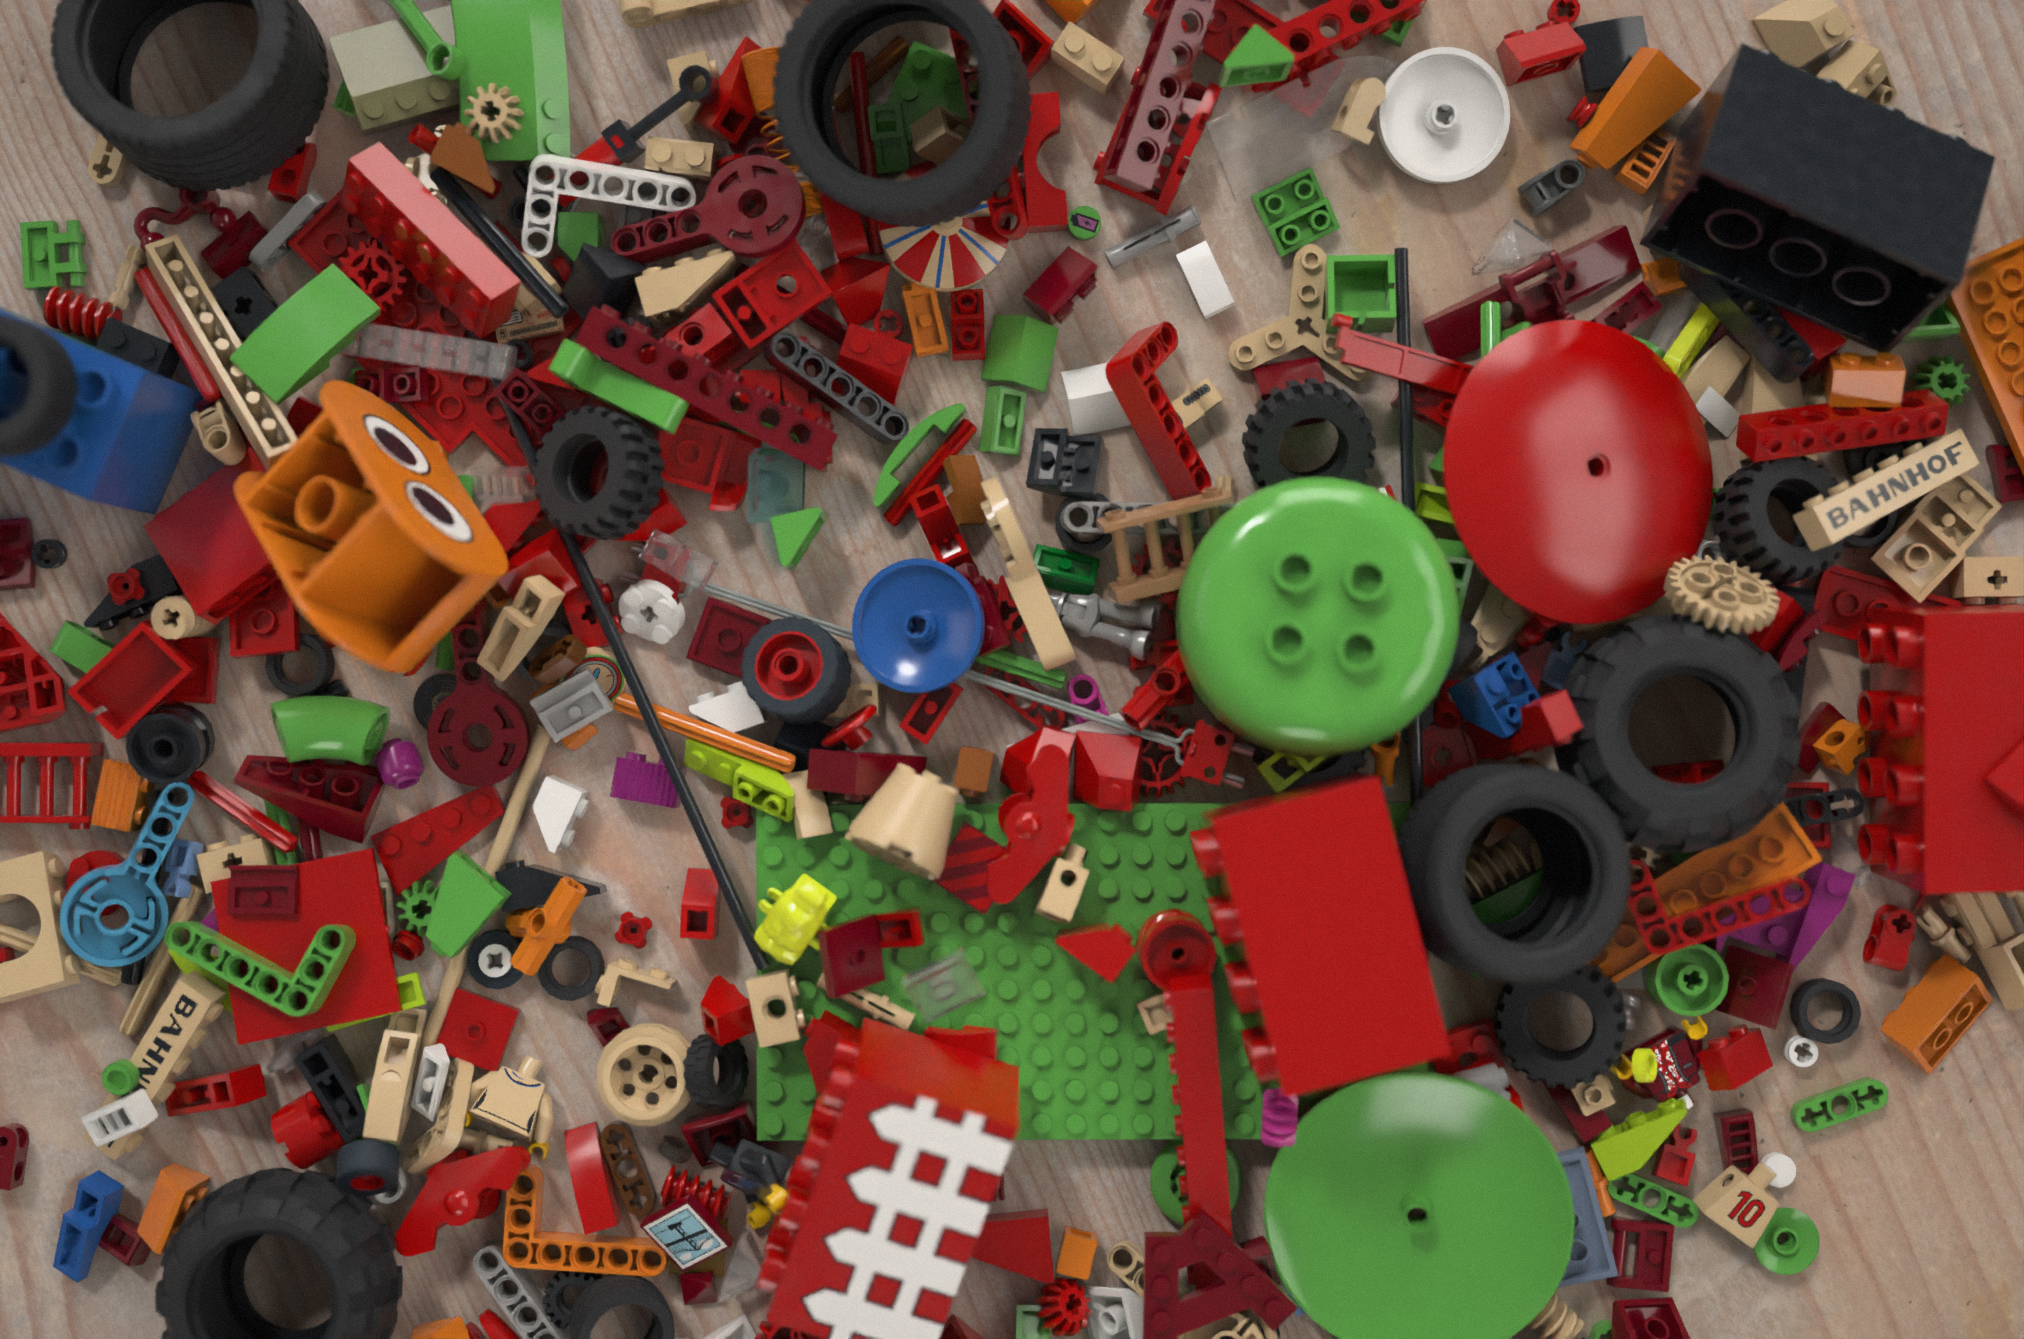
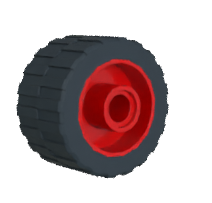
(796, 671)

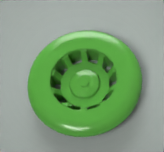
(1161, 1180)

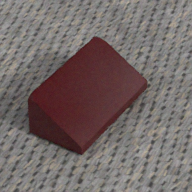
(233, 248)
(1815, 727)

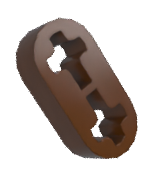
(557, 660)

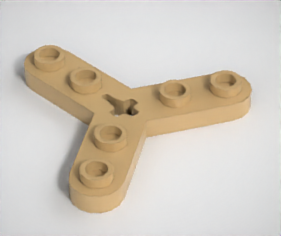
(1282, 337)

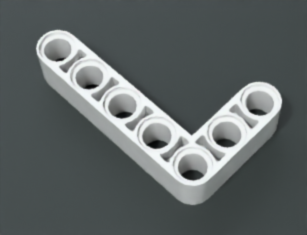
(593, 189)

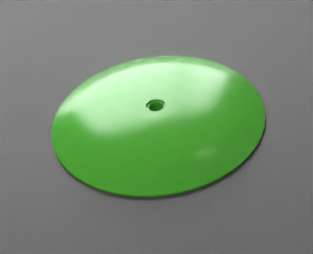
(1430, 1141)

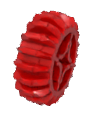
(1157, 781)

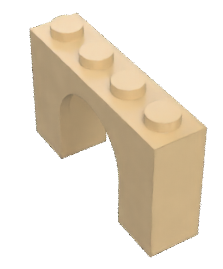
(51, 960)

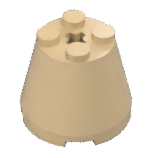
(907, 822)

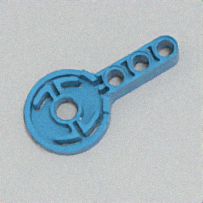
(129, 887)

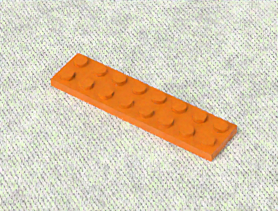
(1764, 854)

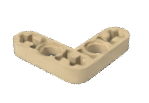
(447, 1131)

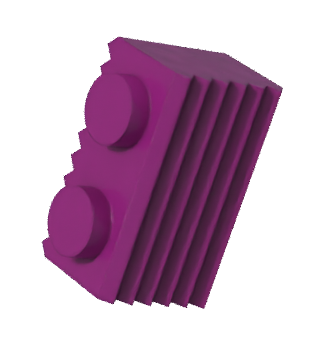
(644, 781)

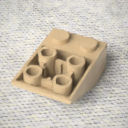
(678, 290)

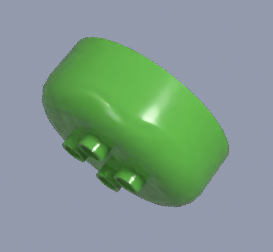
(1317, 617)

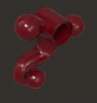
(221, 218)

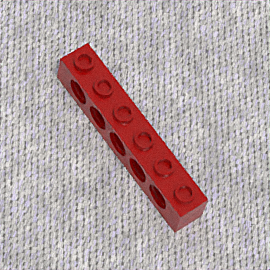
(1348, 33)
(1828, 429)

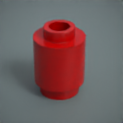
(1445, 710)

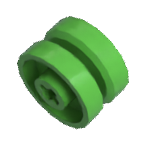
(1699, 991)

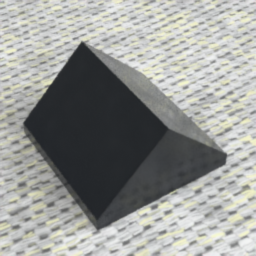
(601, 279)
(799, 740)

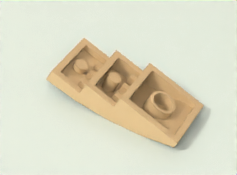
(1935, 535)

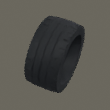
(616, 1291)

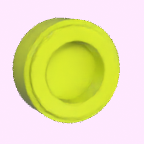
(1644, 1065)

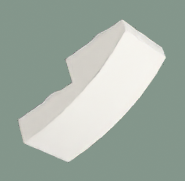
(1205, 279)

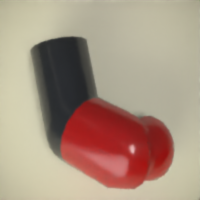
(1530, 635)

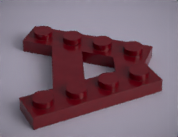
(1242, 1283)

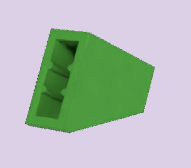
(463, 905)

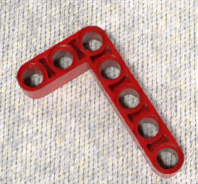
(1151, 412)
(1707, 912)

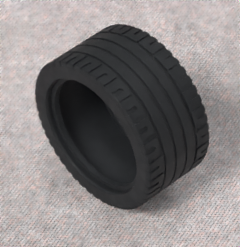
(804, 109)
(217, 146)

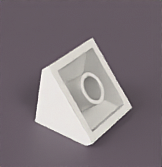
(1092, 401)

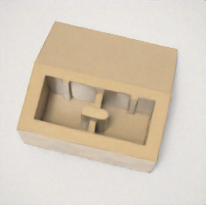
(1861, 71)

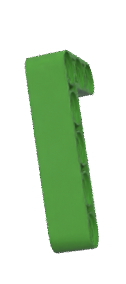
(262, 969)

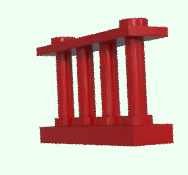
(47, 755)

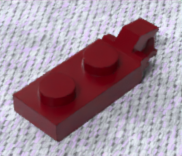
(995, 632)

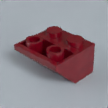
(1061, 285)

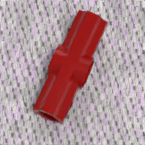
(1150, 699)

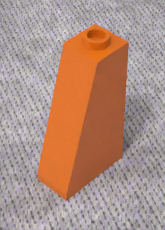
(1633, 108)

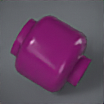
(399, 763)

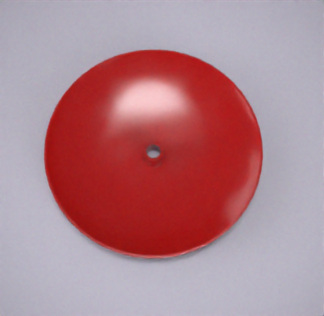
(1521, 483)

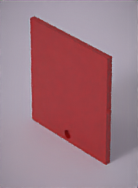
(329, 893)

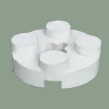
(640, 621)

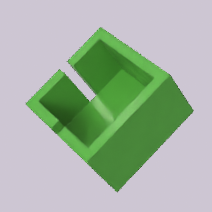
(1358, 289)

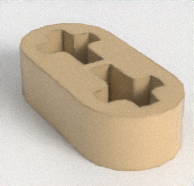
(105, 156)

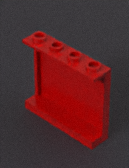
(214, 545)

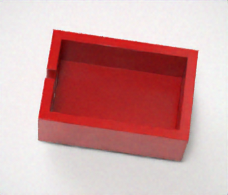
(133, 679)

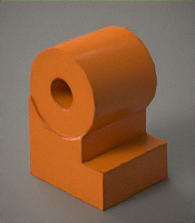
(1842, 745)

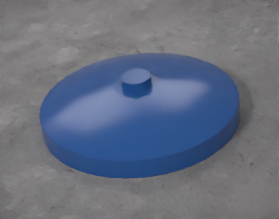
(918, 626)

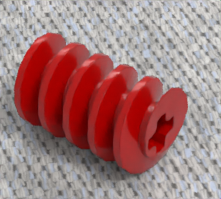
(77, 313)
(678, 1187)

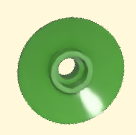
(1796, 1251)

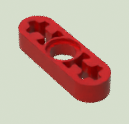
(1039, 719)

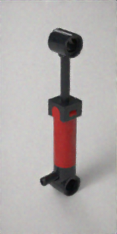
(619, 141)

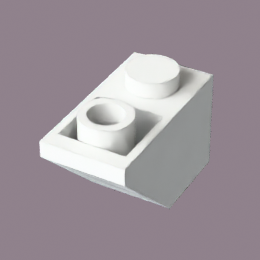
(731, 710)
(557, 810)

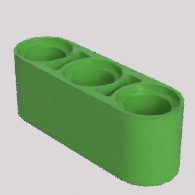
(80, 646)

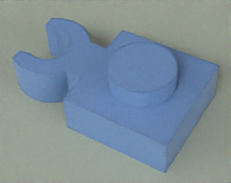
(1561, 662)
(181, 864)

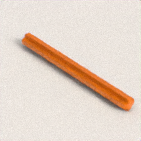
(712, 735)

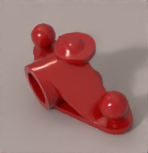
(1034, 824)
(457, 1193)

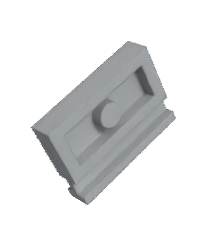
(571, 704)

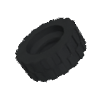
(700, 1072)

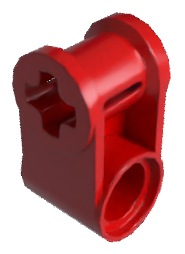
(1888, 942)

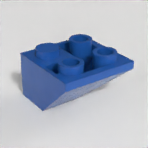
(1495, 695)

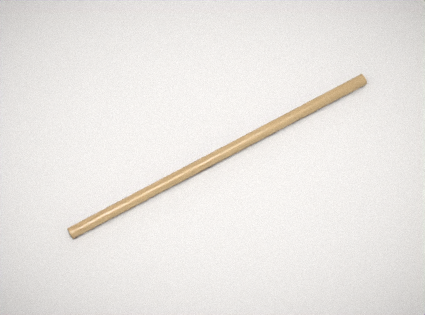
(494, 863)

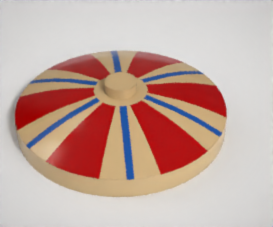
(945, 254)

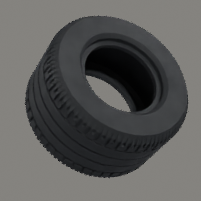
(1580, 885)

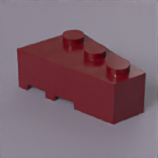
(856, 772)

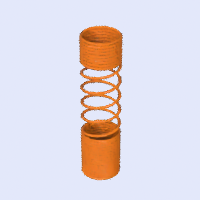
(759, 70)

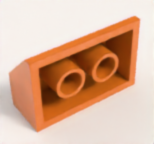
(1936, 1013)

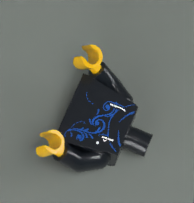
(757, 1174)

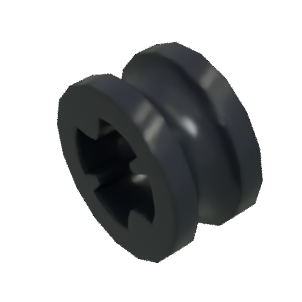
(529, 358)
(41, 548)

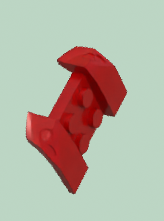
(707, 461)

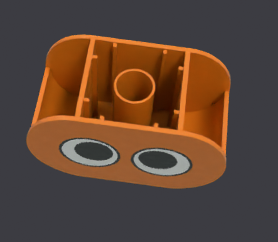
(372, 531)

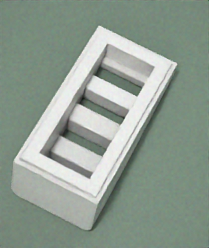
(120, 1117)

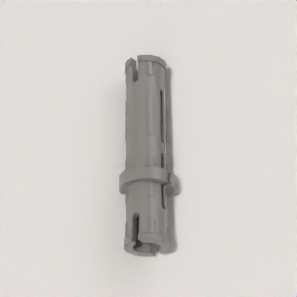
(1150, 238)

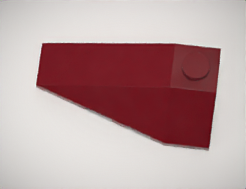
(325, 795)

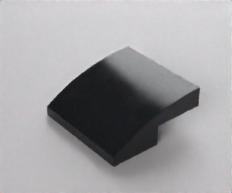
(1609, 50)
(1065, 463)

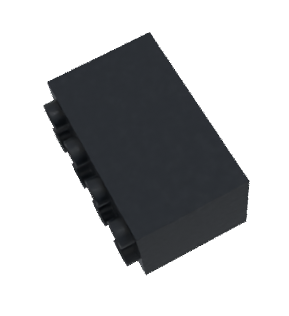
(1819, 200)

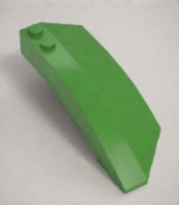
(523, 49)

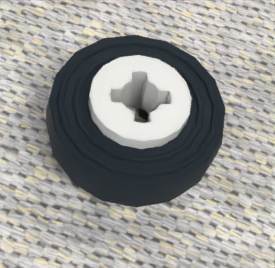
(480, 964)

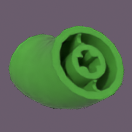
(330, 728)

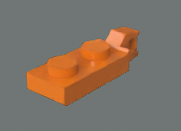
(924, 320)

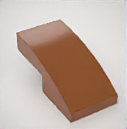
(967, 492)

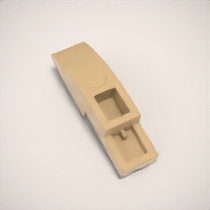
(394, 1075)

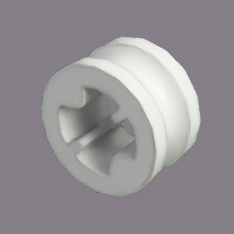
(1791, 1055)

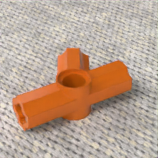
(544, 925)

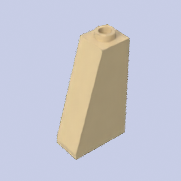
(1765, 394)

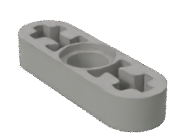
(274, 244)

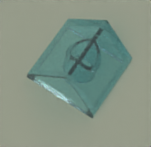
(774, 484)

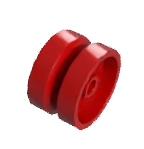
(1166, 932)

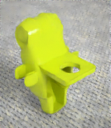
(793, 919)

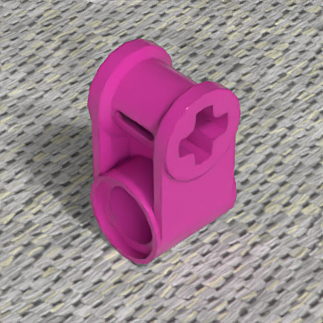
(1092, 702)

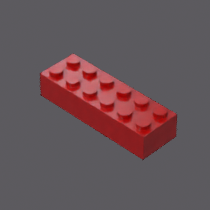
(429, 240)

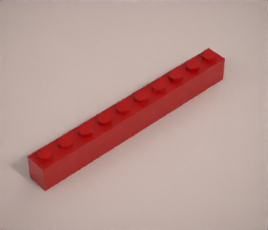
(1200, 1108)

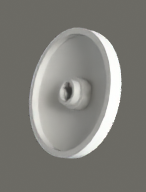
(1443, 115)

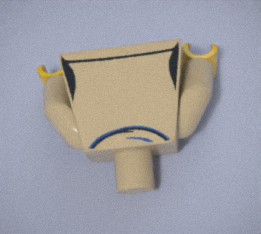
(514, 1103)

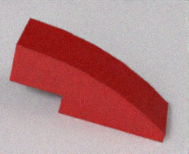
(591, 1179)

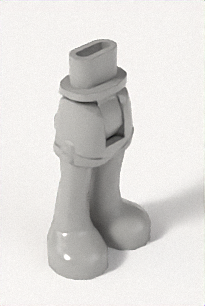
(1084, 613)

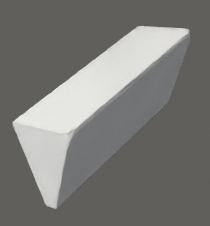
(430, 1081)

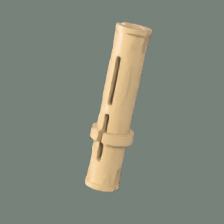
(901, 1019)

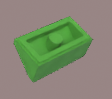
(1002, 421)

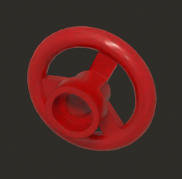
(851, 729)

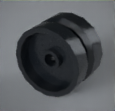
(170, 743)

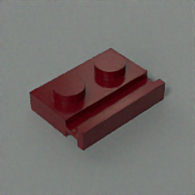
(263, 889)

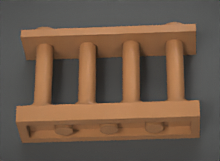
(1160, 577)

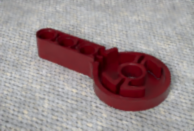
(725, 213)
(472, 704)

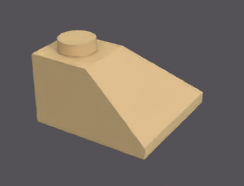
(1803, 30)

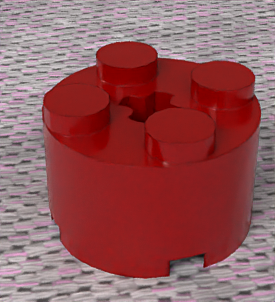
(306, 1131)

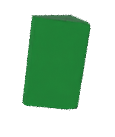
(1066, 570)

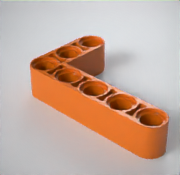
(569, 1243)

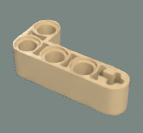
(653, 12)

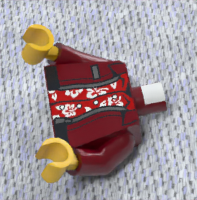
(1676, 1063)

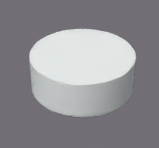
(1782, 1166)

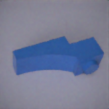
(83, 1226)

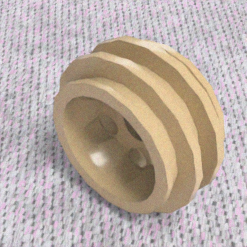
(611, 1078)

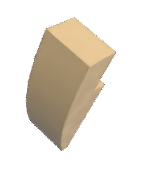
(520, 626)

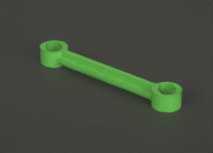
(431, 42)

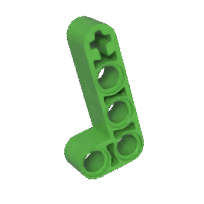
(617, 387)

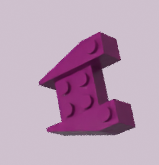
(1797, 931)

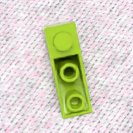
(1631, 1143)

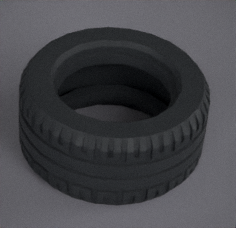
(51, 388)

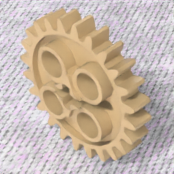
(1721, 594)

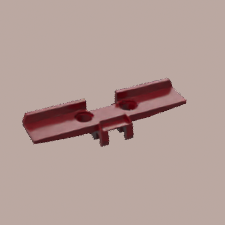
(1590, 265)

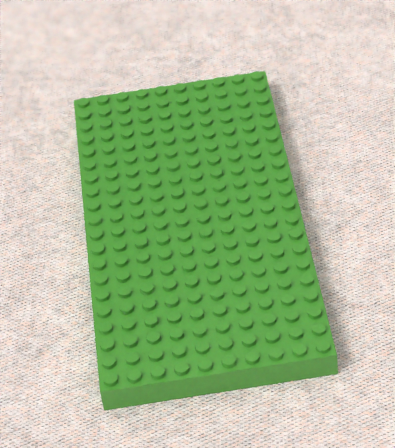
(1071, 1032)

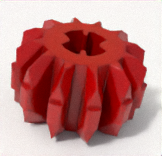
(1064, 1307)

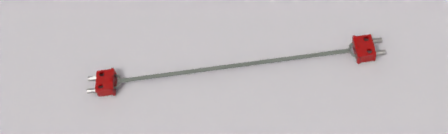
(1200, 753)

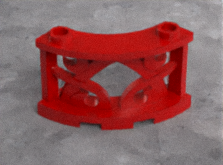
(1198, 106)

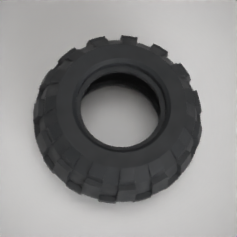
(1667, 813)
(206, 1259)

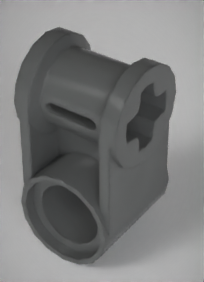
(1547, 187)

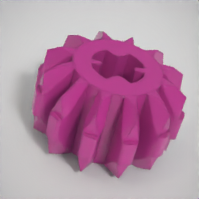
(1278, 1119)

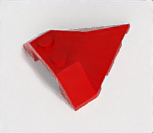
(28, 684)

